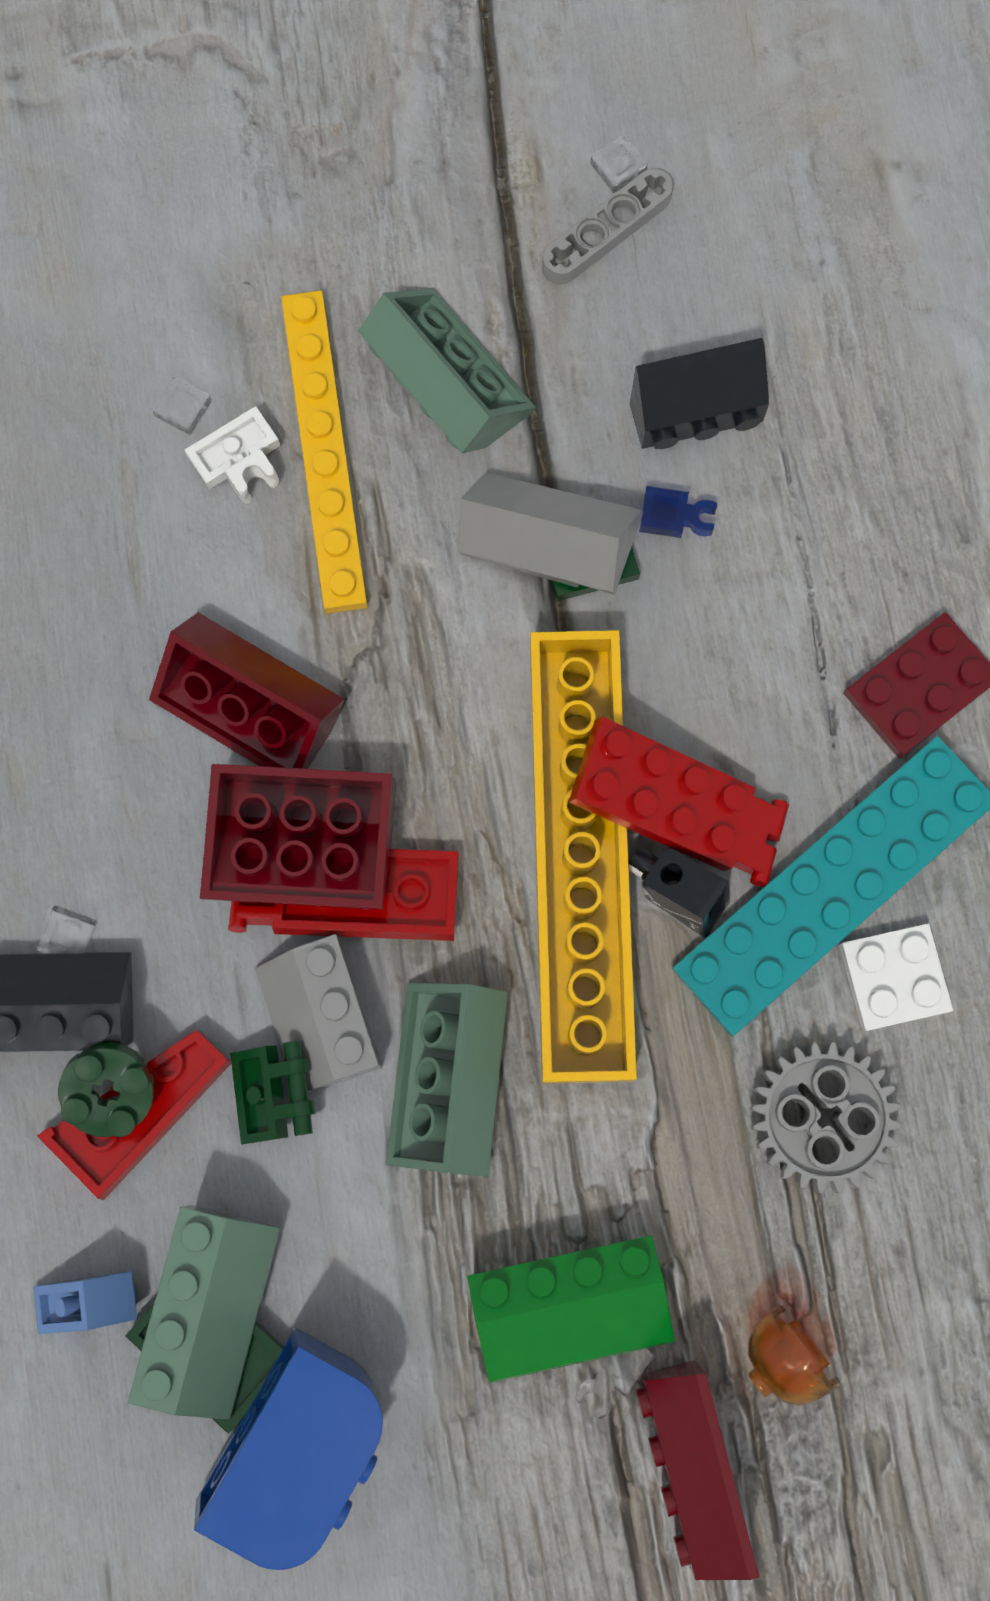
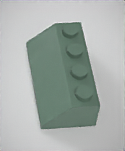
(445, 368)
(447, 1078)
(204, 1314)

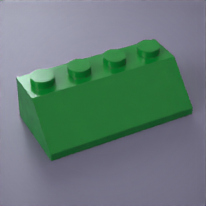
(570, 1309)

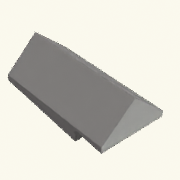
(547, 532)

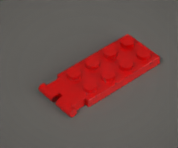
(677, 801)
(416, 905)

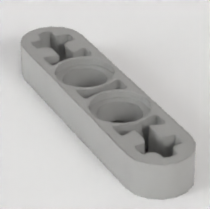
(604, 223)

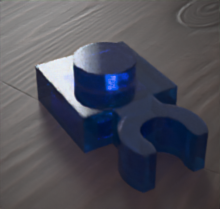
(668, 513)

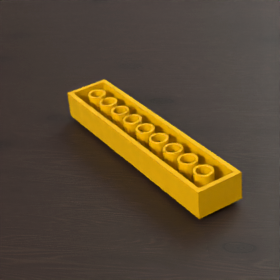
(579, 868)

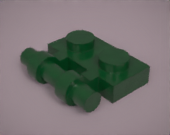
(260, 1092)

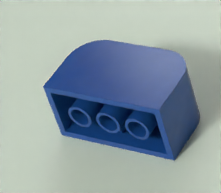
(293, 1458)

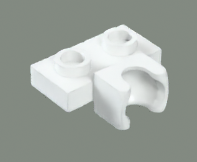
(237, 454)

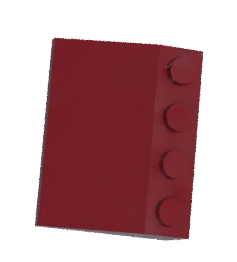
(298, 836)

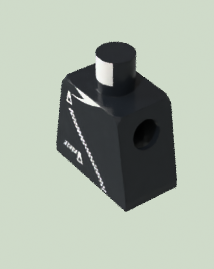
(697, 897)

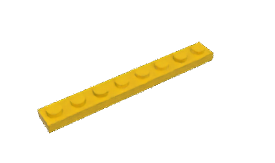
(324, 453)

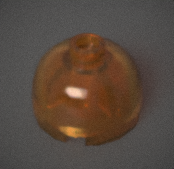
(787, 1361)

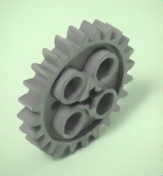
(855, 1090)

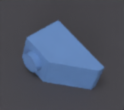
(85, 1303)

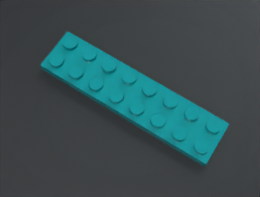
(834, 886)

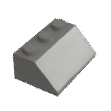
(318, 1003)

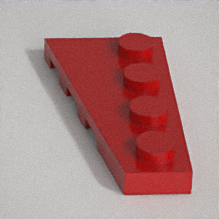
(180, 1080)

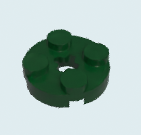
(111, 1116)

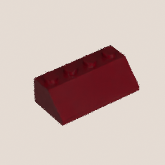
(243, 696)
(698, 1474)

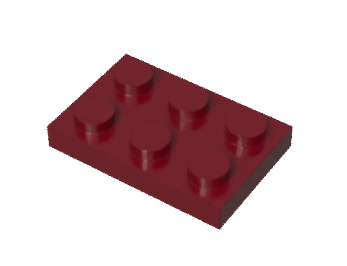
(921, 685)

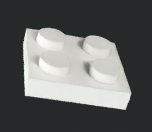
(895, 977)

